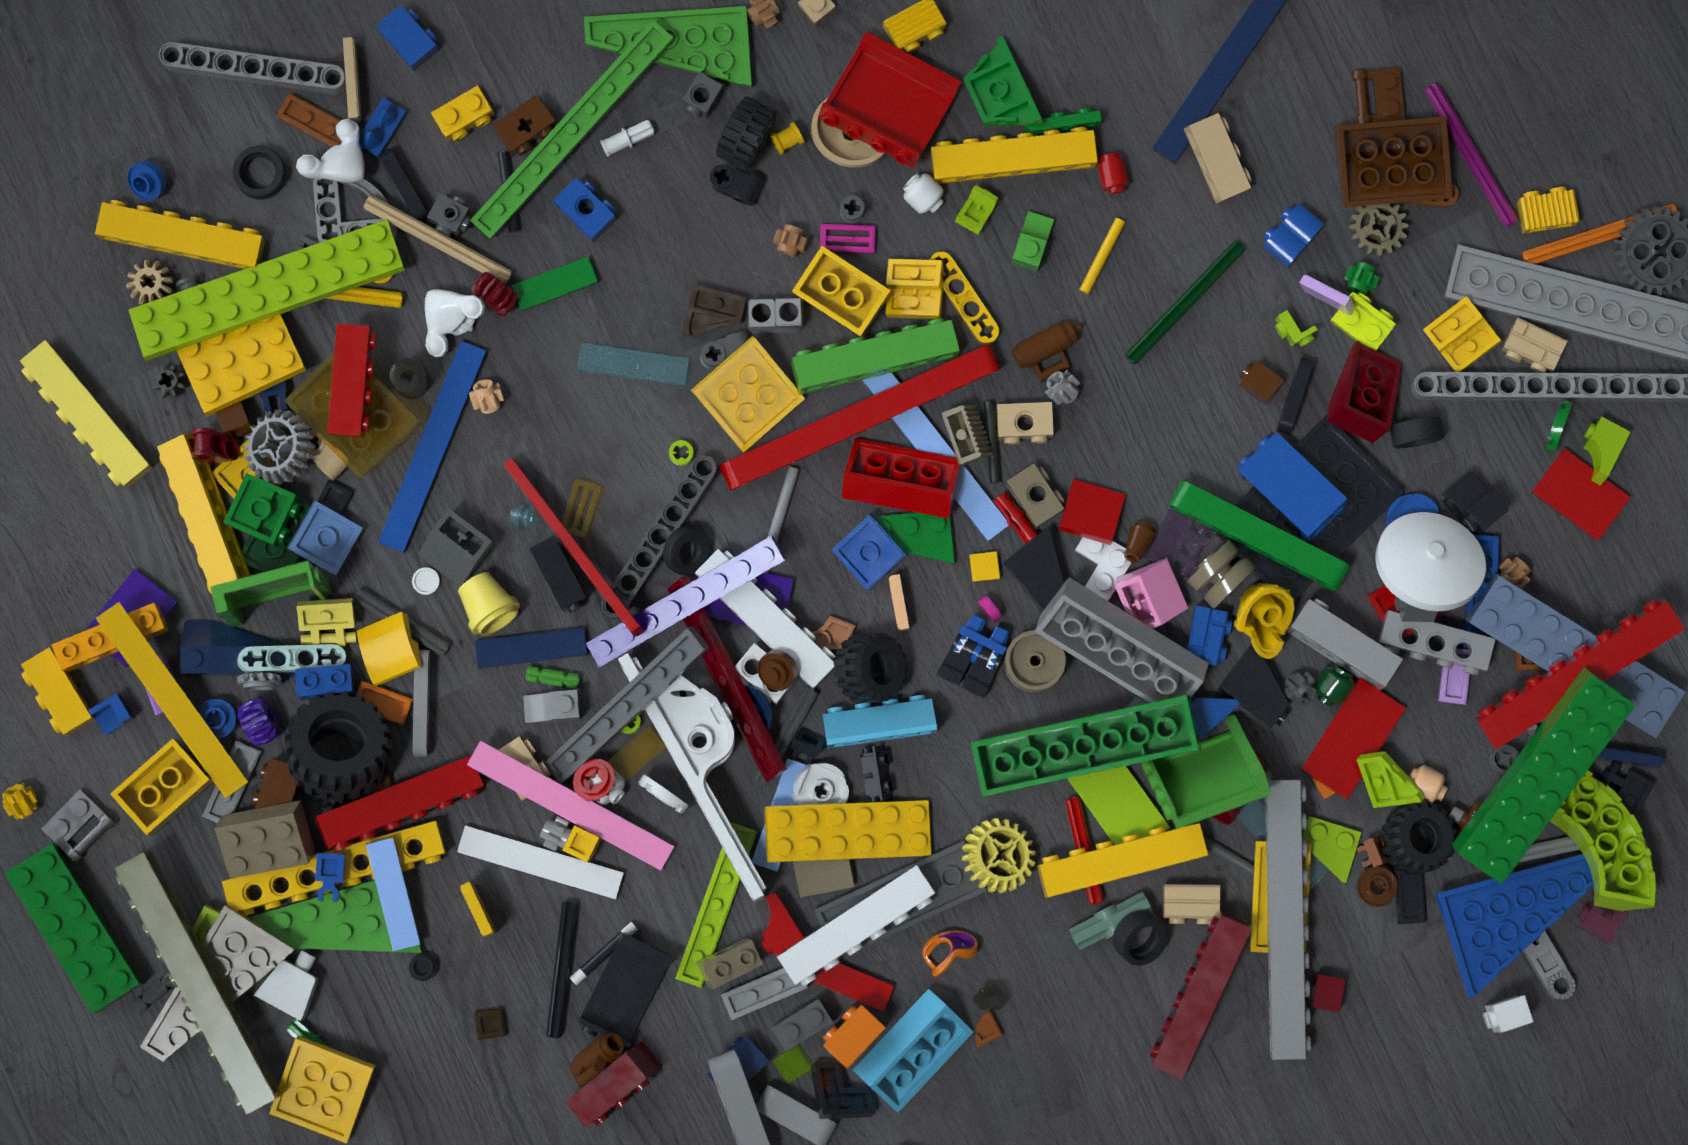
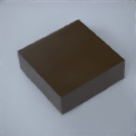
(489, 1024)

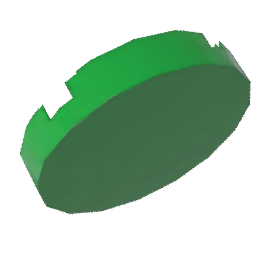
(1558, 426)

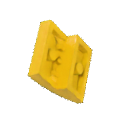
(914, 288)
(1462, 335)
(388, 648)

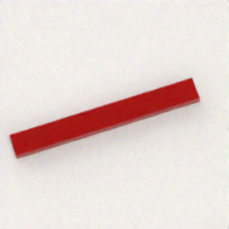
(573, 547)

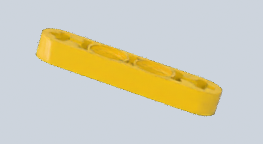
(968, 295)

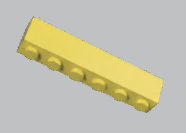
(85, 414)

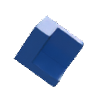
(111, 714)

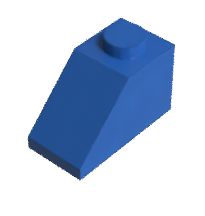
(1210, 712)

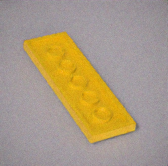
(847, 831)

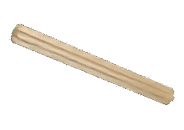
(436, 238)

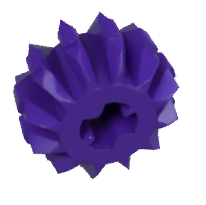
(258, 721)

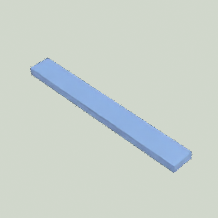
(926, 438)

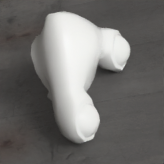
(340, 162)
(450, 314)

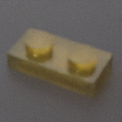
(637, 754)

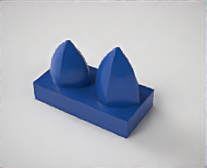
(381, 127)

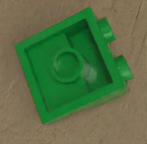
(262, 510)

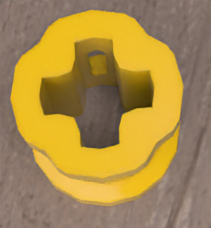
(786, 138)

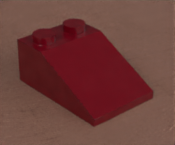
(1365, 393)

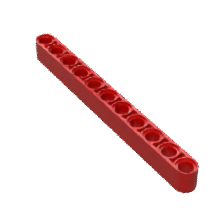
(859, 417)

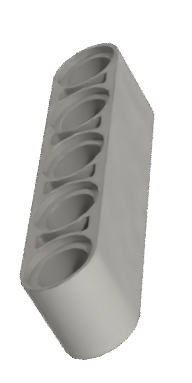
(737, 1099)

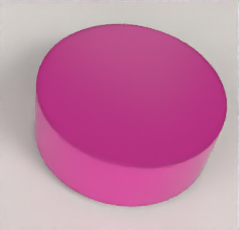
(989, 608)

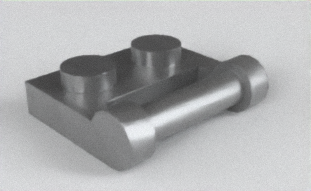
(72, 819)

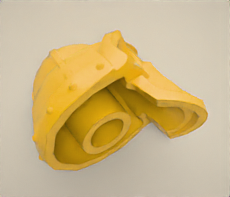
(1265, 616)

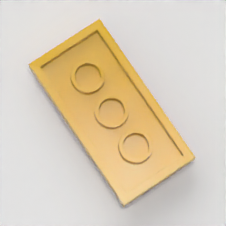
(1259, 930)

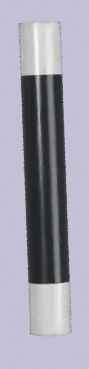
(601, 955)

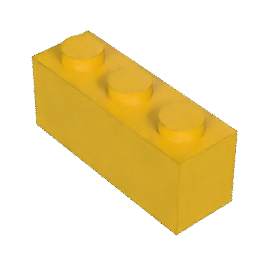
(56, 693)

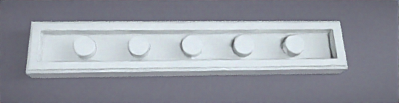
(540, 862)

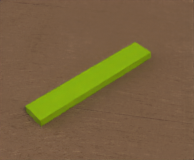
(713, 911)

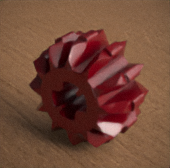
(494, 293)

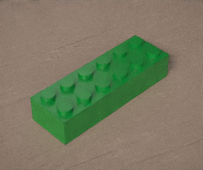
(74, 928)

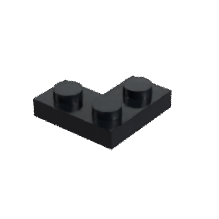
(834, 1099)

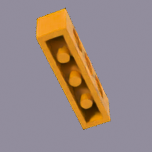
(95, 644)

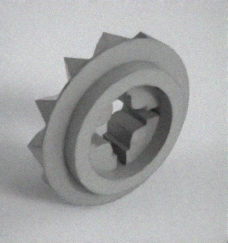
(259, 681)

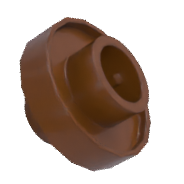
(777, 670)
(1376, 886)

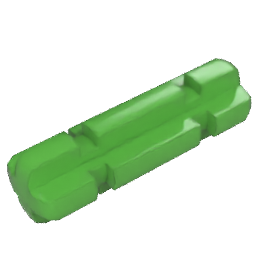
(552, 677)

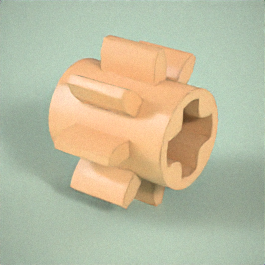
(486, 396)

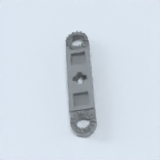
(1549, 966)

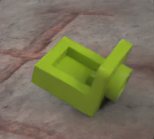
(977, 209)
(1287, 328)

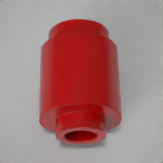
(1113, 173)

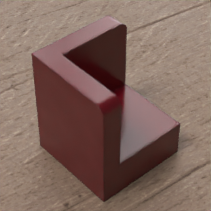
(1328, 993)

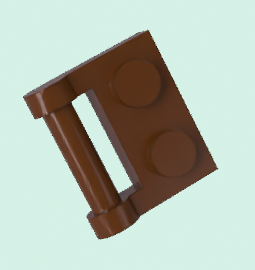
(1387, 95)

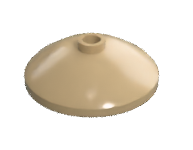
(836, 148)

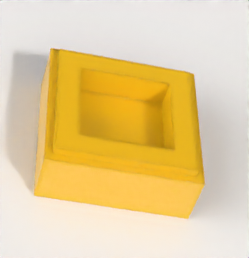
(984, 567)

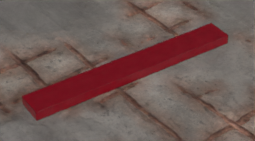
(734, 692)

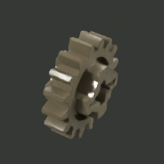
(1382, 238)

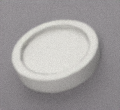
(425, 581)

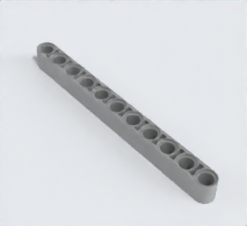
(1547, 387)

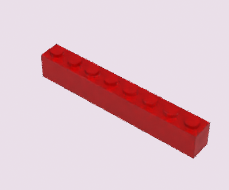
(1604, 658)

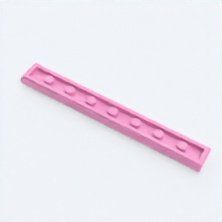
(569, 805)

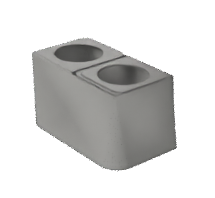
(769, 326)

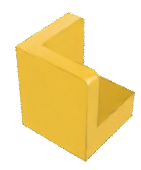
(582, 844)

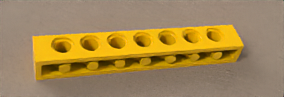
(237, 888)

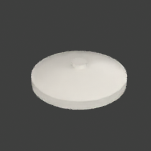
(1430, 561)

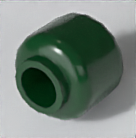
(1334, 685)

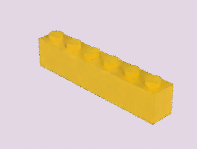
(1014, 156)
(179, 236)
(203, 512)
(1121, 860)

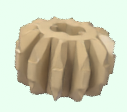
(153, 273)

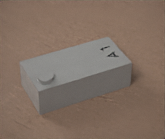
(1343, 644)

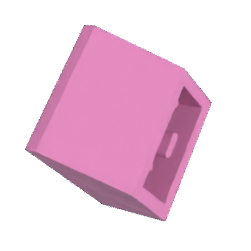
(1151, 594)

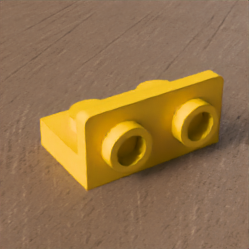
(463, 114)

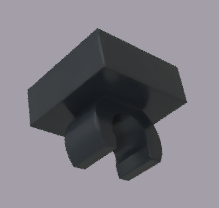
(807, 744)

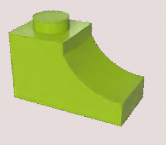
(1604, 445)

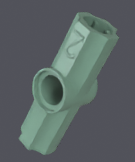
(1106, 920)

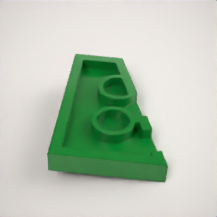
(921, 535)

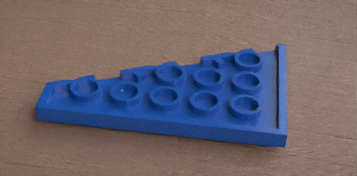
(1498, 921)

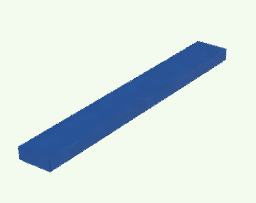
(432, 447)

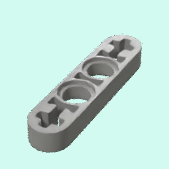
(421, 706)

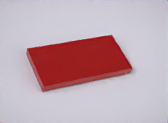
(1355, 730)

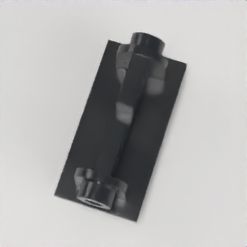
(876, 761)

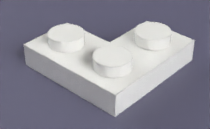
(1110, 565)

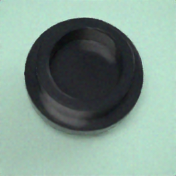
(422, 967)

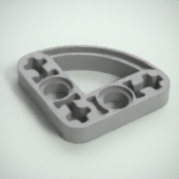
(343, 227)

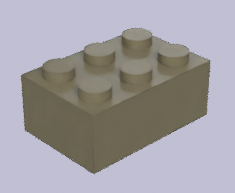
(265, 839)

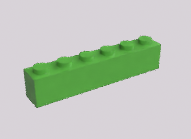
(875, 356)

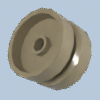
(1220, 573)
(1030, 677)

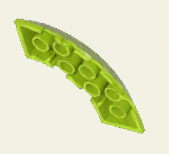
(1610, 845)

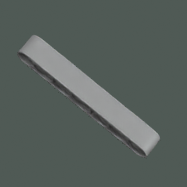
(242, 60)

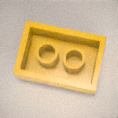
(841, 291)
(161, 787)

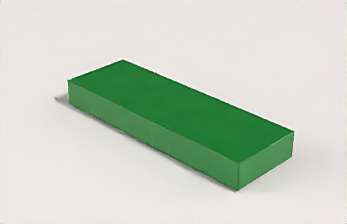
(555, 284)

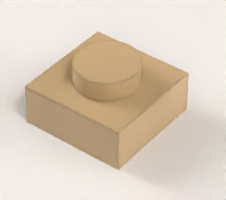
(816, 9)

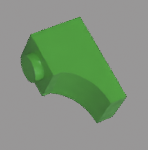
(1032, 241)

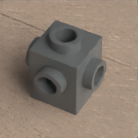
(443, 209)

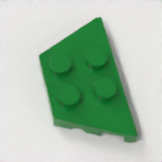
(1000, 90)

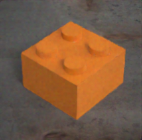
(853, 1036)

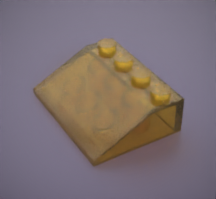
(389, 420)

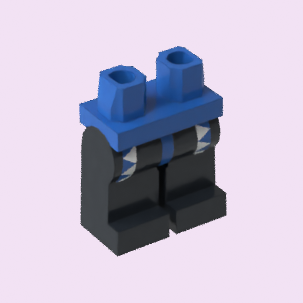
(977, 649)

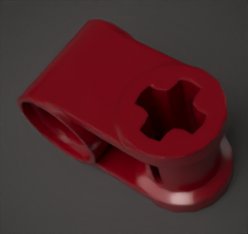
(214, 446)

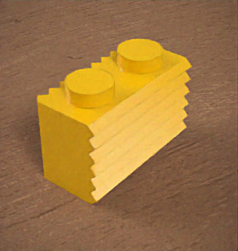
(915, 25)
(1548, 210)

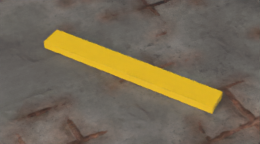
(171, 700)

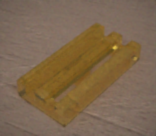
(587, 486)

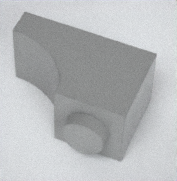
(552, 707)

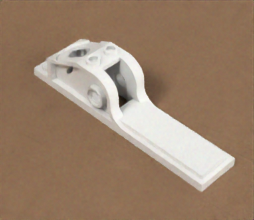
(678, 724)

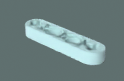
(291, 655)

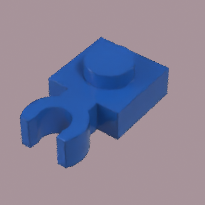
(329, 870)

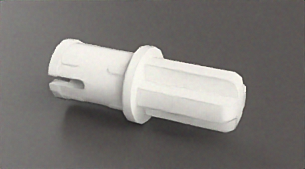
(627, 137)

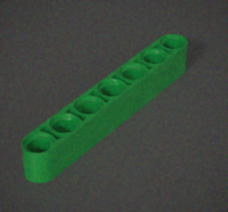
(1259, 535)

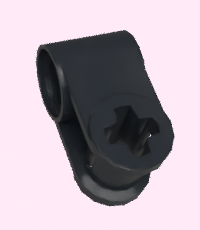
(740, 185)

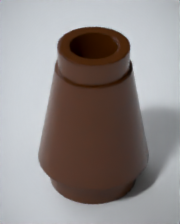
(1139, 540)

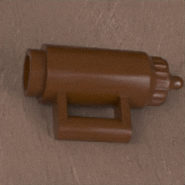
(1045, 345)
(596, 1057)

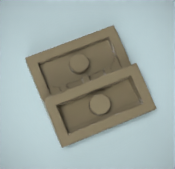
(822, 876)

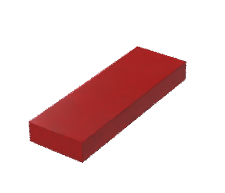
(855, 985)

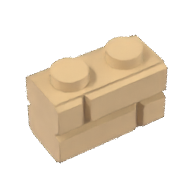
(1533, 346)
(1190, 902)

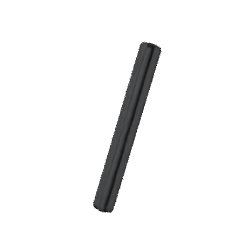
(561, 969)

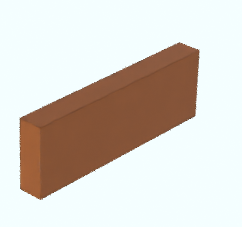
(309, 120)

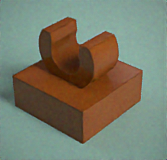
(1375, 853)

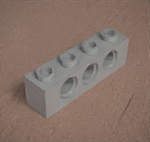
(1479, 646)

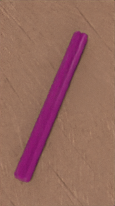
(1471, 155)

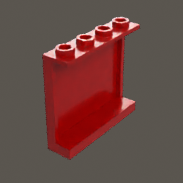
(889, 100)

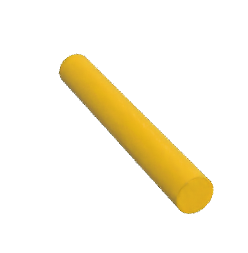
(1102, 256)

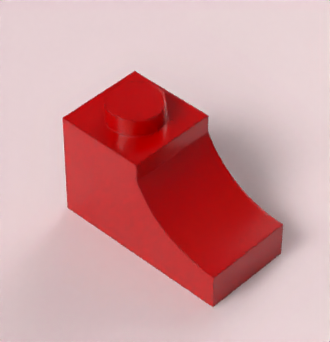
(782, 930)

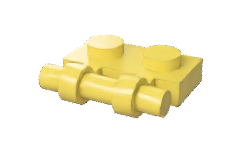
(326, 615)

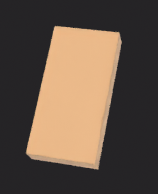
(898, 603)

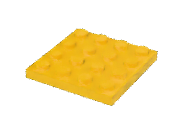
(241, 363)

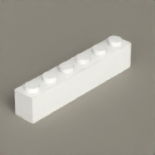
(774, 626)
(856, 925)

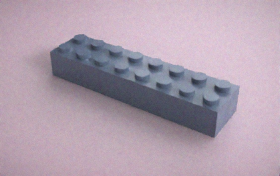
(1549, 636)

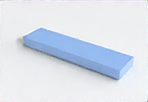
(782, 797)
(393, 893)

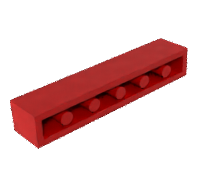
(398, 803)

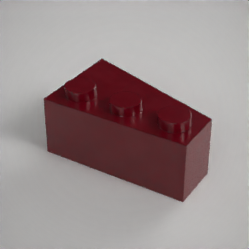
(613, 1085)

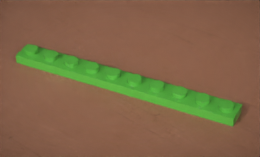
(572, 129)

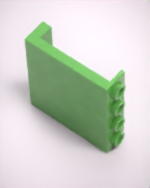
(265, 587)
(1209, 779)

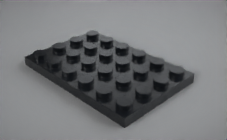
(1352, 473)

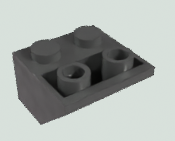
(455, 548)

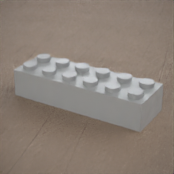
(1119, 645)

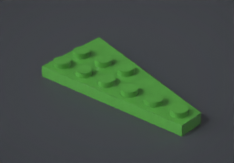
(349, 924)

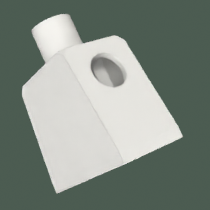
(291, 986)

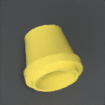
(487, 604)

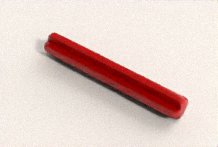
(1082, 840)

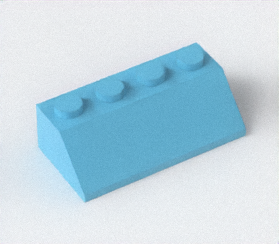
(879, 723)
(913, 1050)

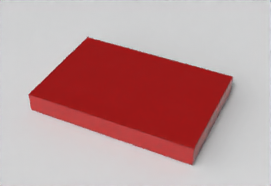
(1578, 499)

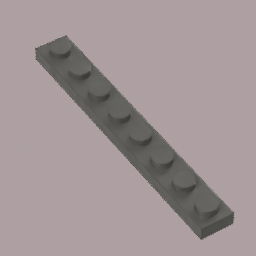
(627, 704)

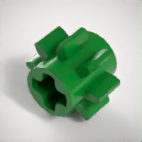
(1362, 278)

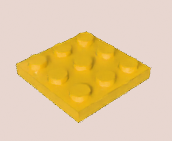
(747, 394)
(322, 1089)

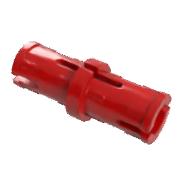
(1015, 517)

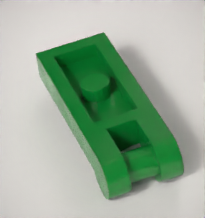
(1060, 121)

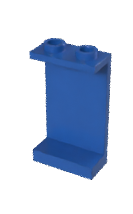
(1293, 485)

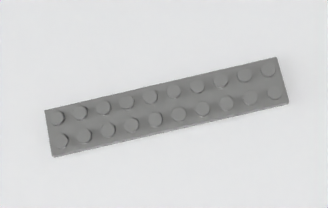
(1569, 302)

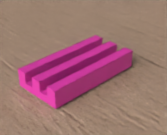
(848, 239)

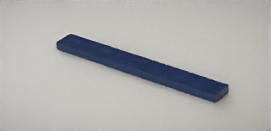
(1217, 76)

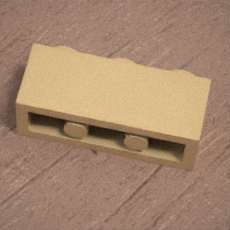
(1218, 157)

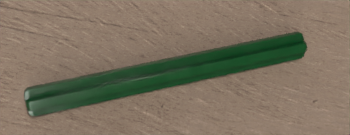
(1185, 302)

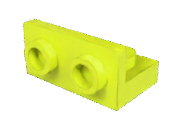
(1365, 323)

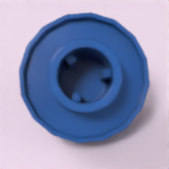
(146, 180)
(219, 717)

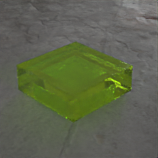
(792, 1064)

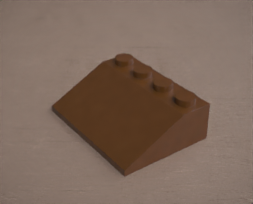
(1393, 161)

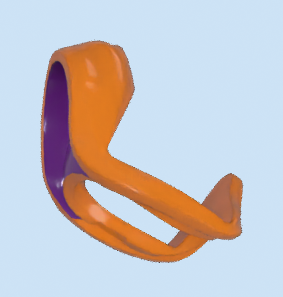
(961, 945)

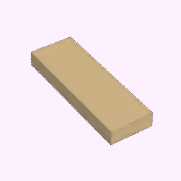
(352, 79)

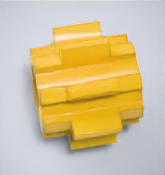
(19, 801)

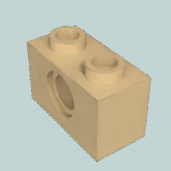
(1038, 413)

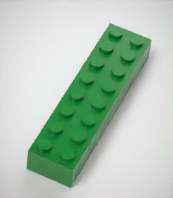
(1086, 745)
(1543, 775)

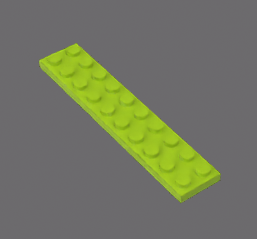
(266, 290)

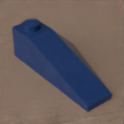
(214, 648)

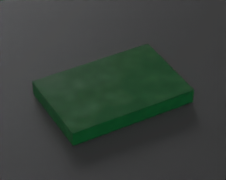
(267, 557)

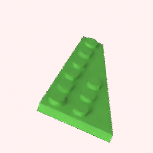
(703, 41)

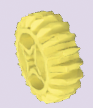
(1005, 863)

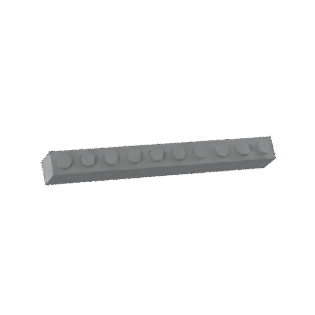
(1285, 920)

